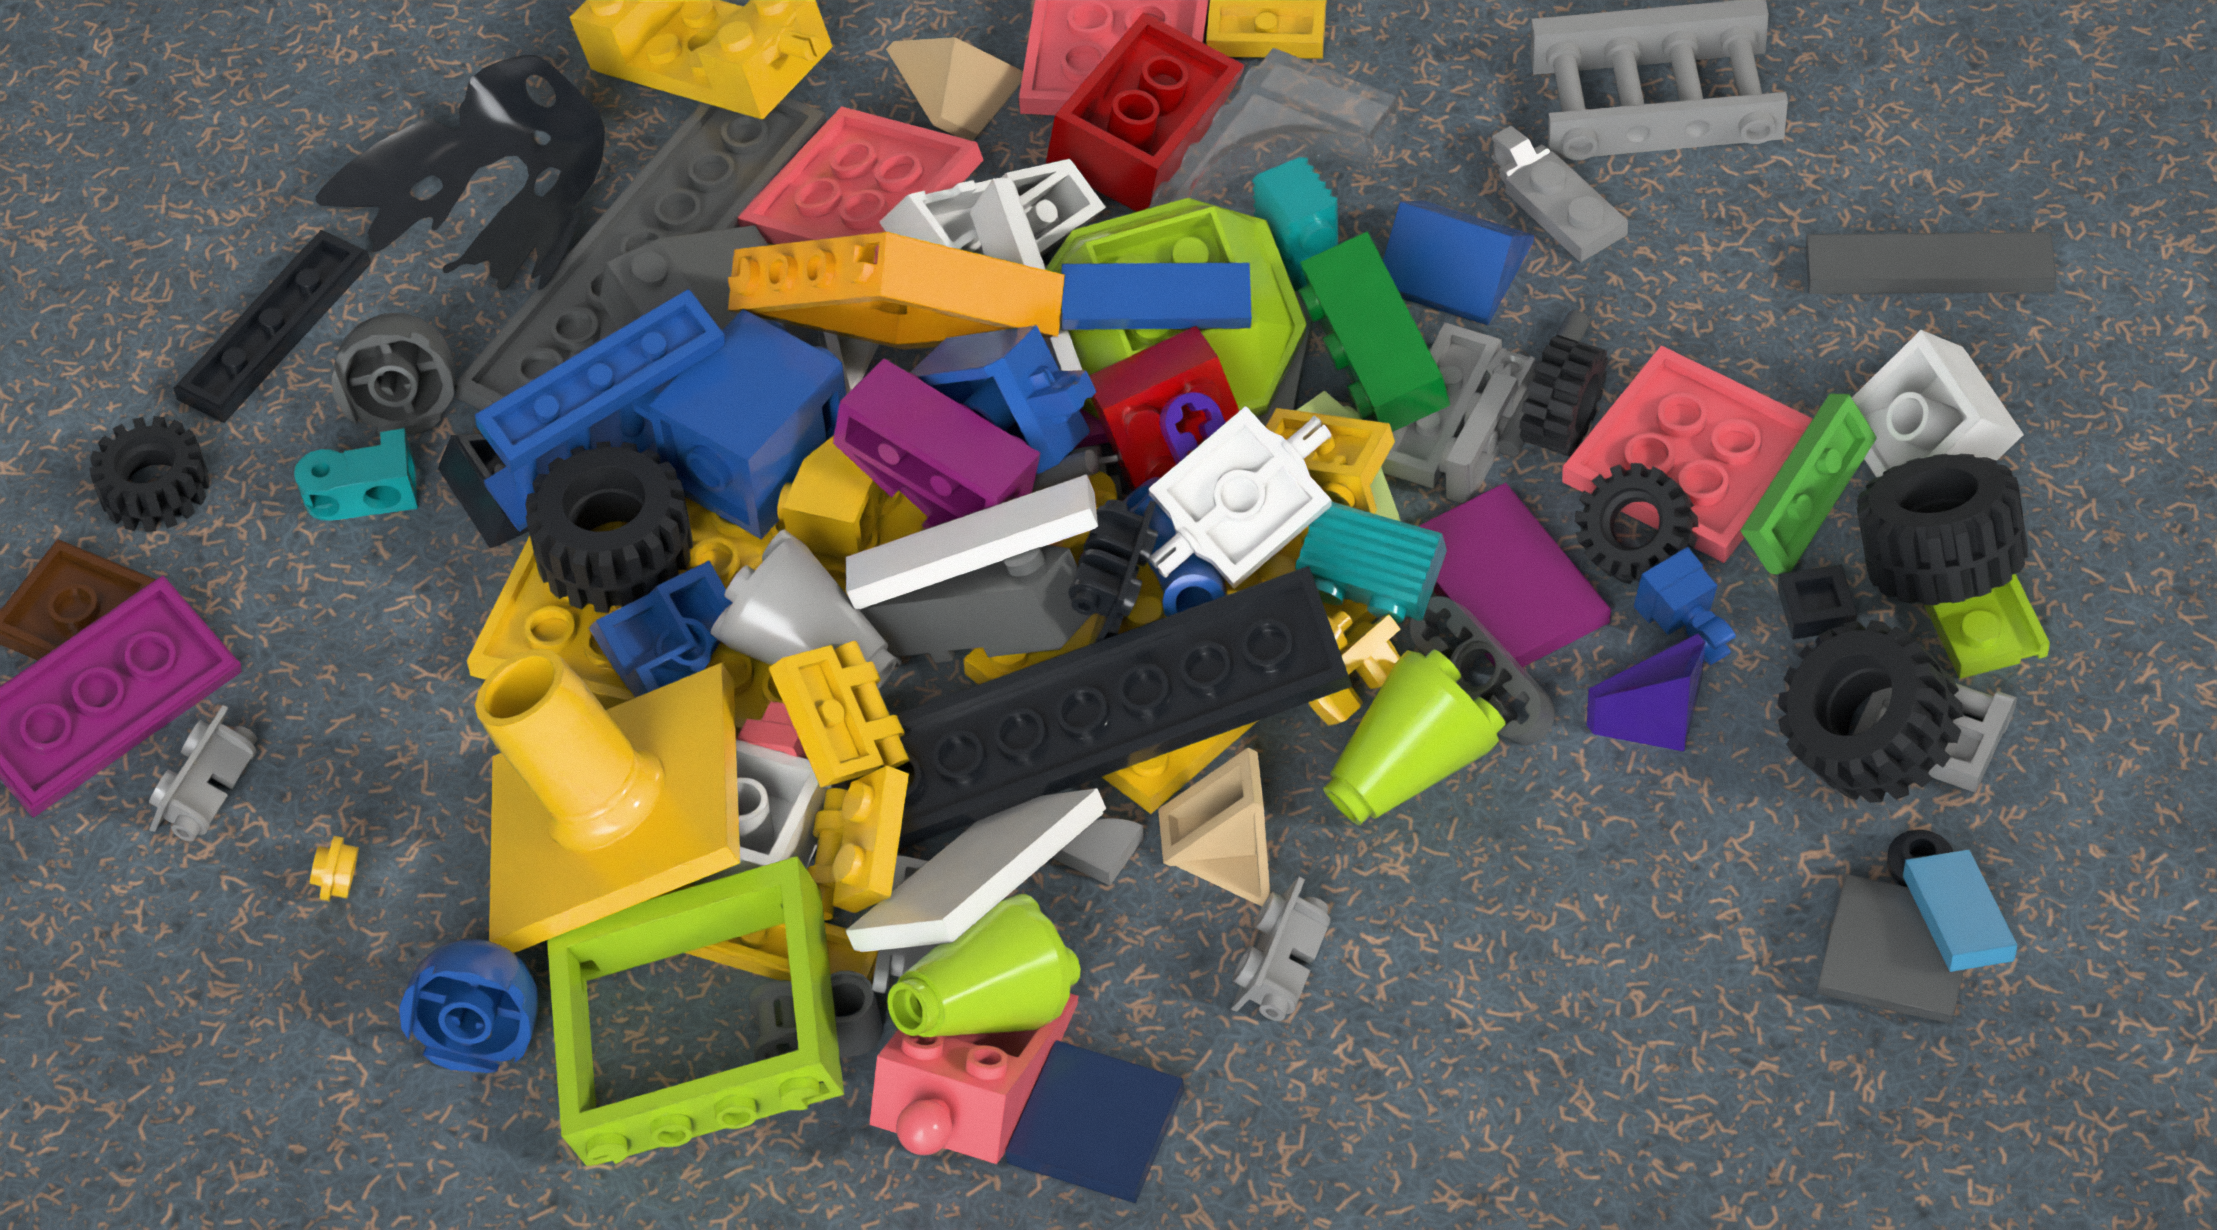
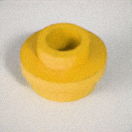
(334, 869)

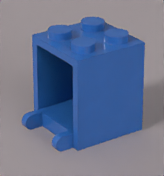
(746, 419)

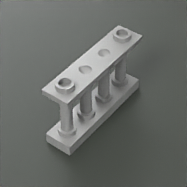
(1653, 37)

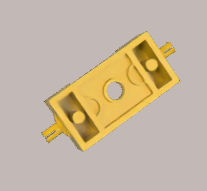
(706, 47)

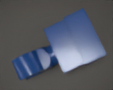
(1680, 595)

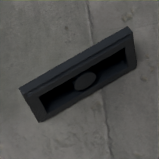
(465, 467)

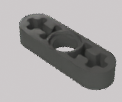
(1508, 673)

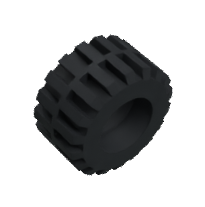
(601, 489)
(1942, 529)
(1838, 679)

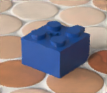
(1015, 386)

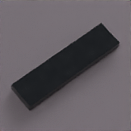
(272, 326)

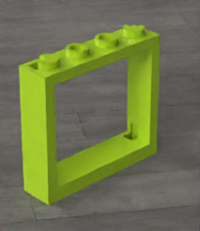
(673, 926)

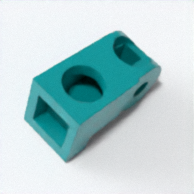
(359, 479)

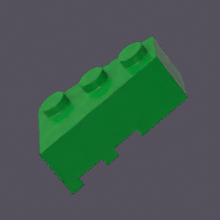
(1372, 334)

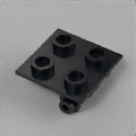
(1109, 566)

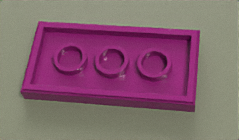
(106, 693)

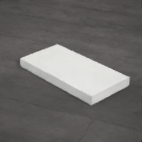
(975, 872)

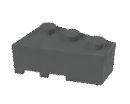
(1000, 607)

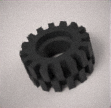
(1563, 395)
(141, 449)
(1614, 494)

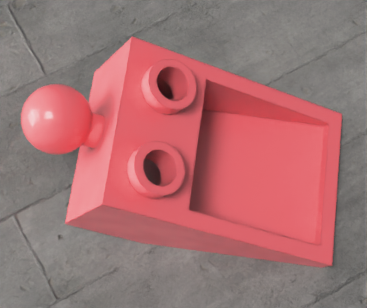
(961, 1088)

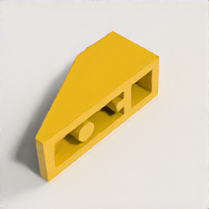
(831, 503)

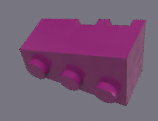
(930, 447)

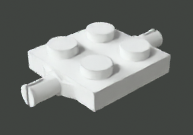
(1240, 497)

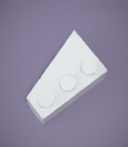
(1051, 195)

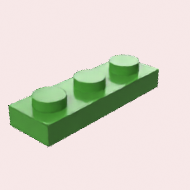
(1808, 484)

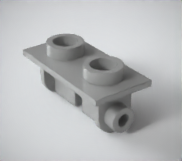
(188, 797)
(1287, 928)

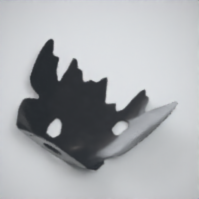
(494, 123)

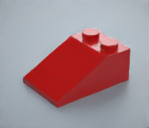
(1142, 111)

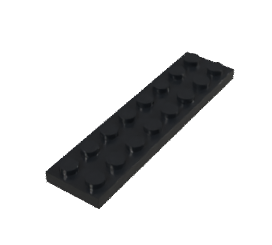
(1116, 704)

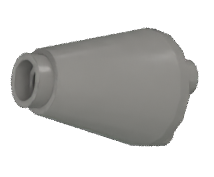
(793, 609)

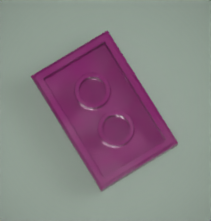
(1514, 577)

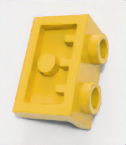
(1347, 460)

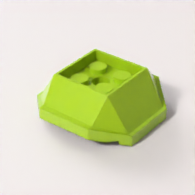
(1197, 233)

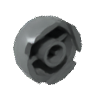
(392, 365)

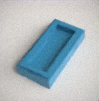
(1959, 910)

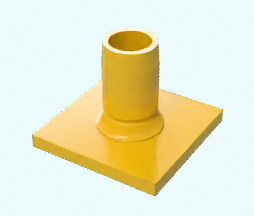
(599, 800)

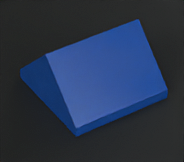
(1453, 259)

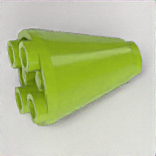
(1411, 738)
(992, 979)

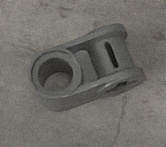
(851, 992)

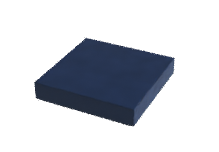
(1095, 1121)

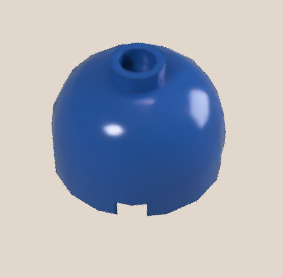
(463, 996)

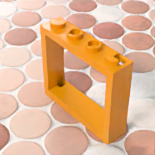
(902, 302)

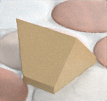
(955, 82)
(1220, 829)

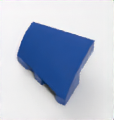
(665, 631)

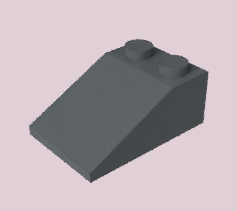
(670, 266)

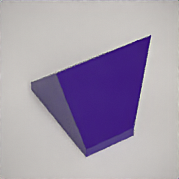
(1651, 699)

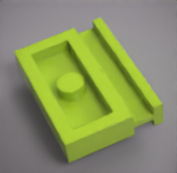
(1989, 630)

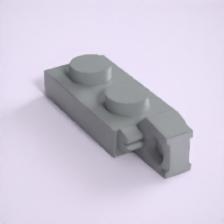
(1556, 196)
(1487, 414)

